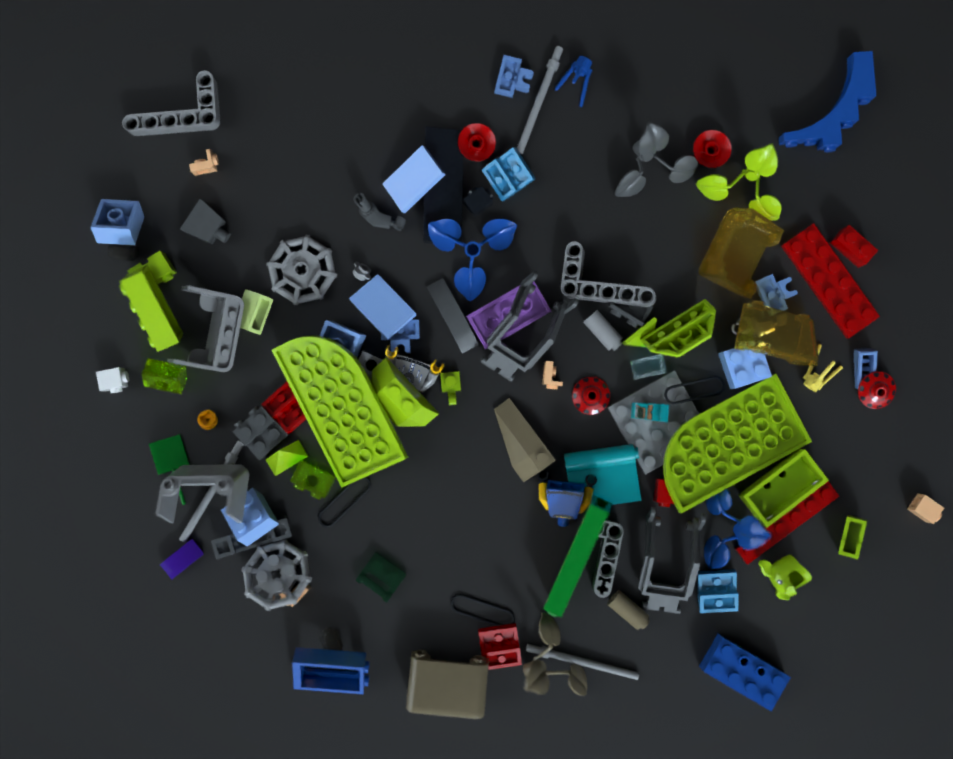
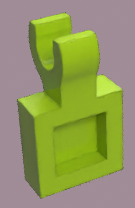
(450, 383)

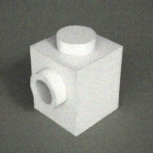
(112, 379)

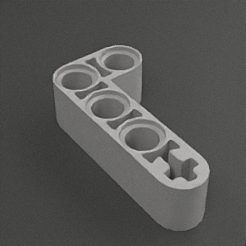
(604, 558)

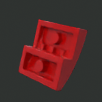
(285, 408)
(500, 646)

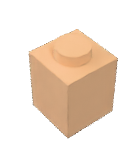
(926, 508)

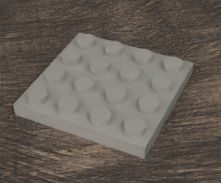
(648, 435)

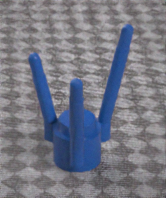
(580, 68)

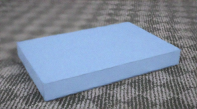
(413, 179)
(382, 307)

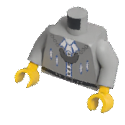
(418, 373)

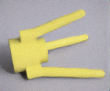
(815, 381)

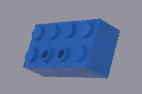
(725, 665)

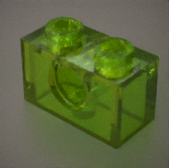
(164, 376)
(324, 480)

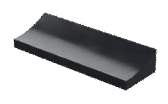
(446, 196)

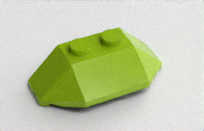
(683, 331)
(399, 398)

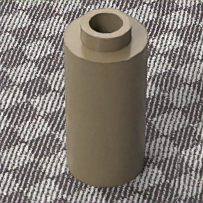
(628, 610)

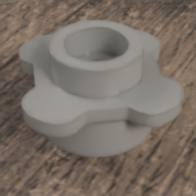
(361, 271)

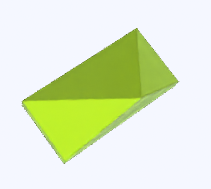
(634, 339)
(286, 457)

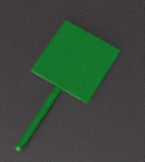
(169, 456)

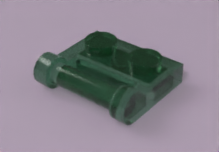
(386, 572)

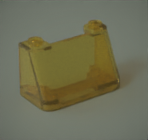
(739, 249)
(777, 334)

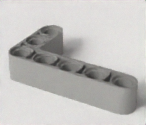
(181, 116)
(599, 287)

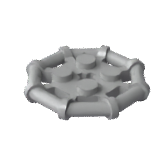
(312, 268)
(280, 585)

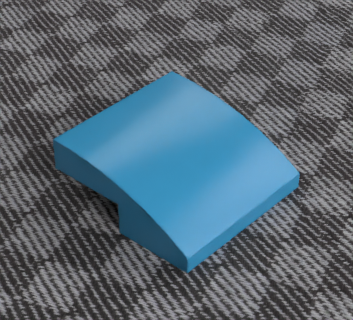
(508, 174)
(717, 591)

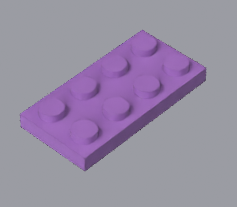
(489, 316)

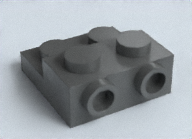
(259, 432)

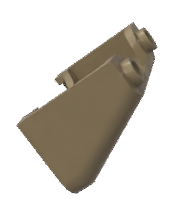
(447, 686)

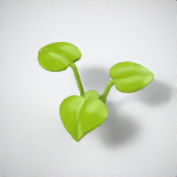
(758, 162)

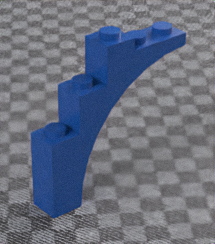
(857, 90)

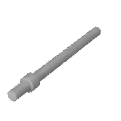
(552, 66)
(230, 458)
(583, 662)

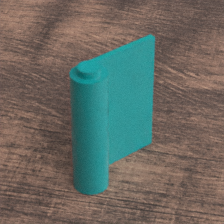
(614, 472)

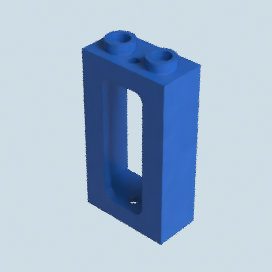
(330, 680)

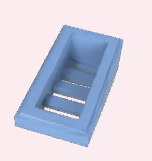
(858, 360)

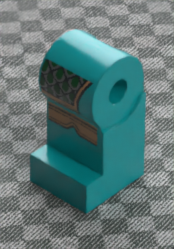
(650, 411)

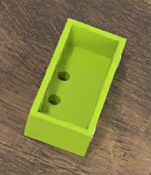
(152, 308)
(799, 481)

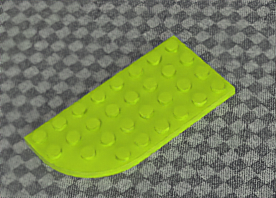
(340, 407)
(731, 442)

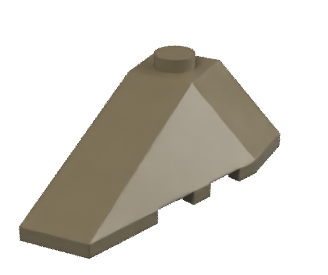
(523, 445)

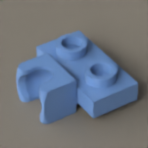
(512, 77)
(773, 292)
(403, 336)

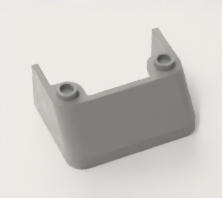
(222, 333)
(228, 480)

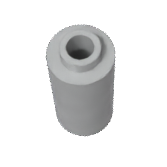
(603, 331)

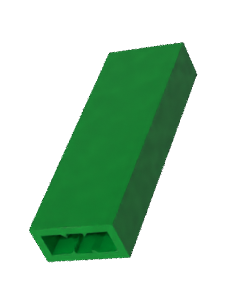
(577, 556)

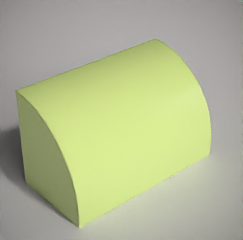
(255, 311)

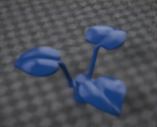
(446, 233)
(747, 530)

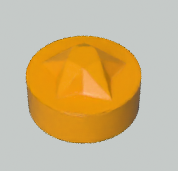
(207, 419)

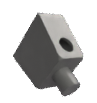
(205, 224)

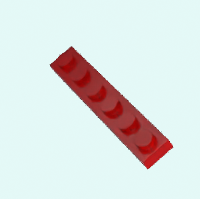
(792, 520)

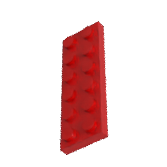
(830, 281)

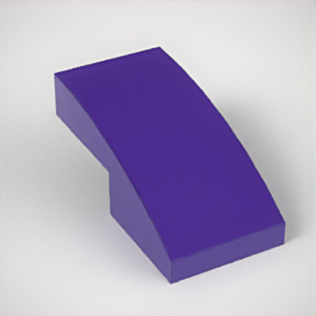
(181, 559)

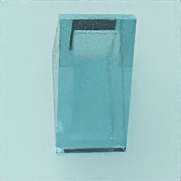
(648, 366)

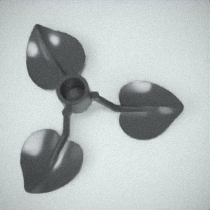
(654, 140)

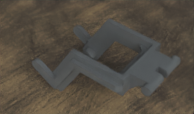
(505, 357)
(662, 594)

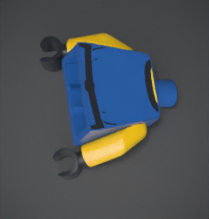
(565, 499)

